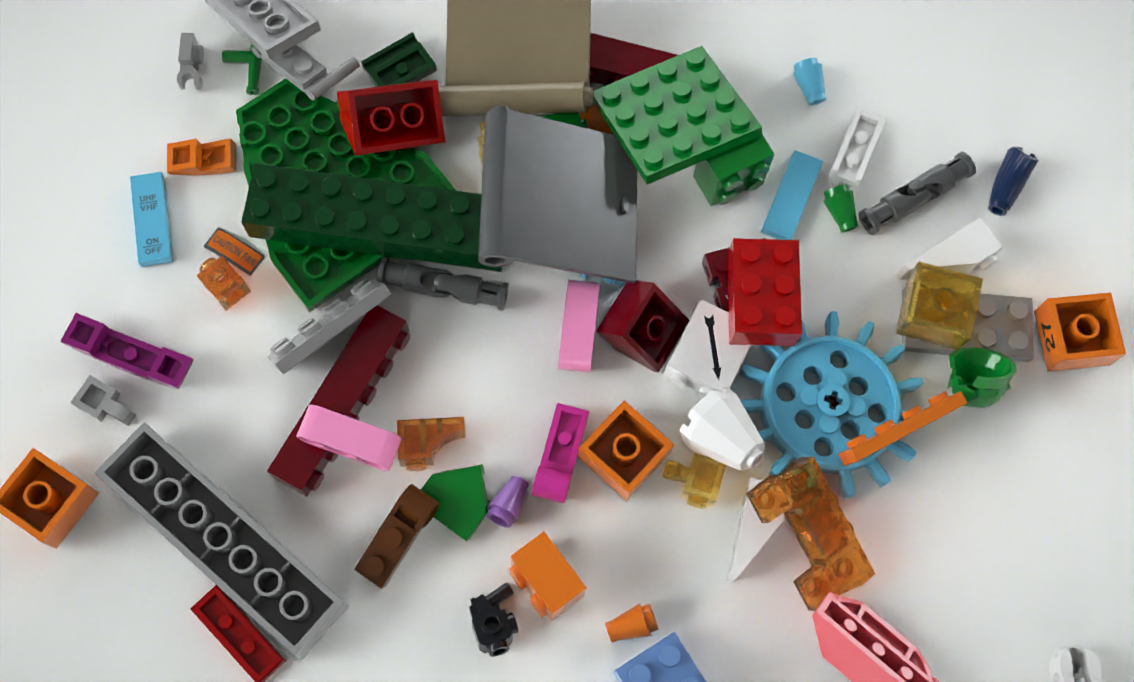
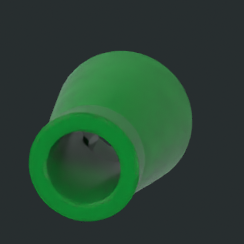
(841, 206)

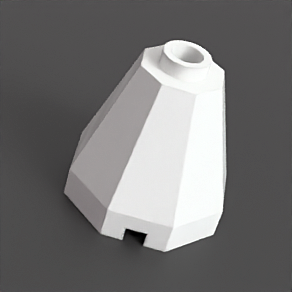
(723, 431)

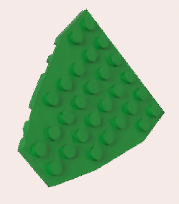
(298, 133)

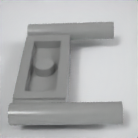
(307, 72)

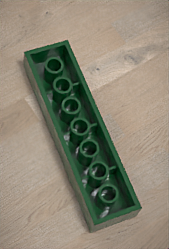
(364, 215)

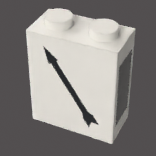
(704, 354)

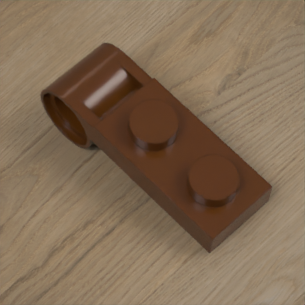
(396, 535)

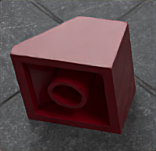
(643, 324)

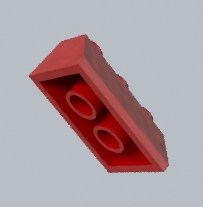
(392, 116)

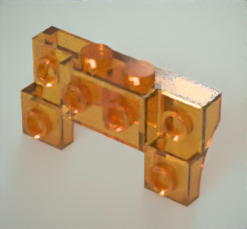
(819, 527)

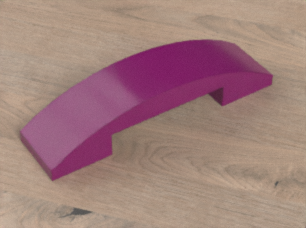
(126, 352)

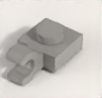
(190, 56)
(99, 400)

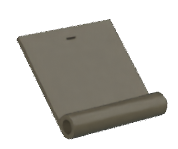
(517, 57)

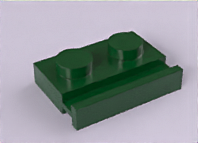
(399, 63)

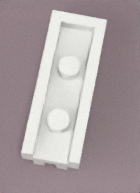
(856, 148)

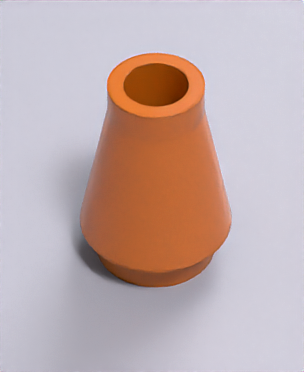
(632, 624)

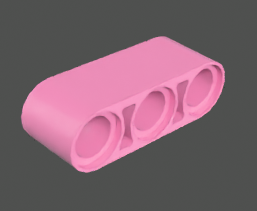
(578, 326)
(349, 437)

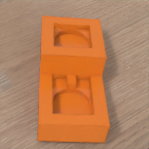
(195, 158)

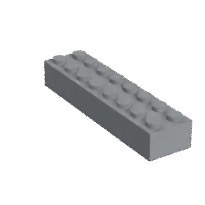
(222, 541)

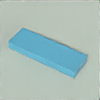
(792, 196)

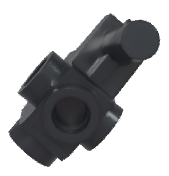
(491, 625)

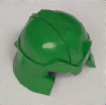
(980, 375)

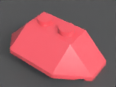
(865, 644)

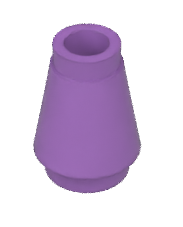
(507, 504)

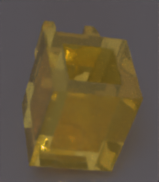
(700, 479)

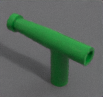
(254, 68)

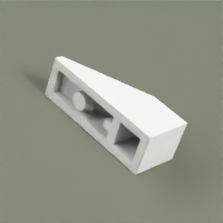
(961, 252)
(750, 534)

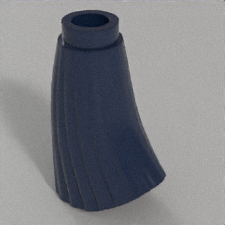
(1011, 180)

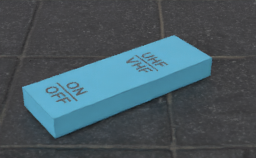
(151, 219)

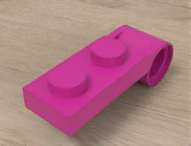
(560, 453)

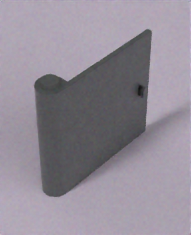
(557, 197)

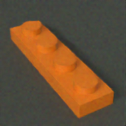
(912, 420)

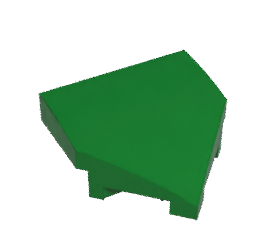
(460, 497)

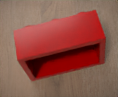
(764, 292)

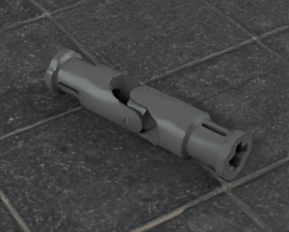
(917, 192)
(465, 287)

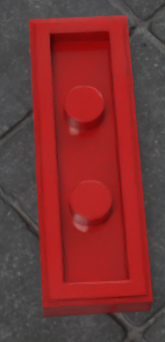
(238, 634)

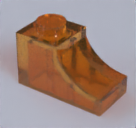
(425, 438)

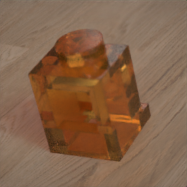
(228, 289)

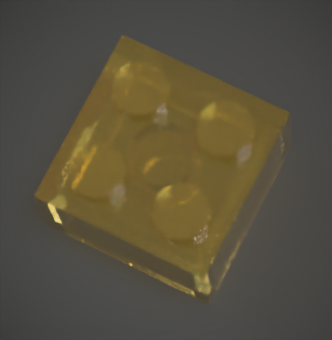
(939, 306)

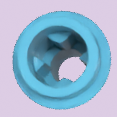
(810, 80)

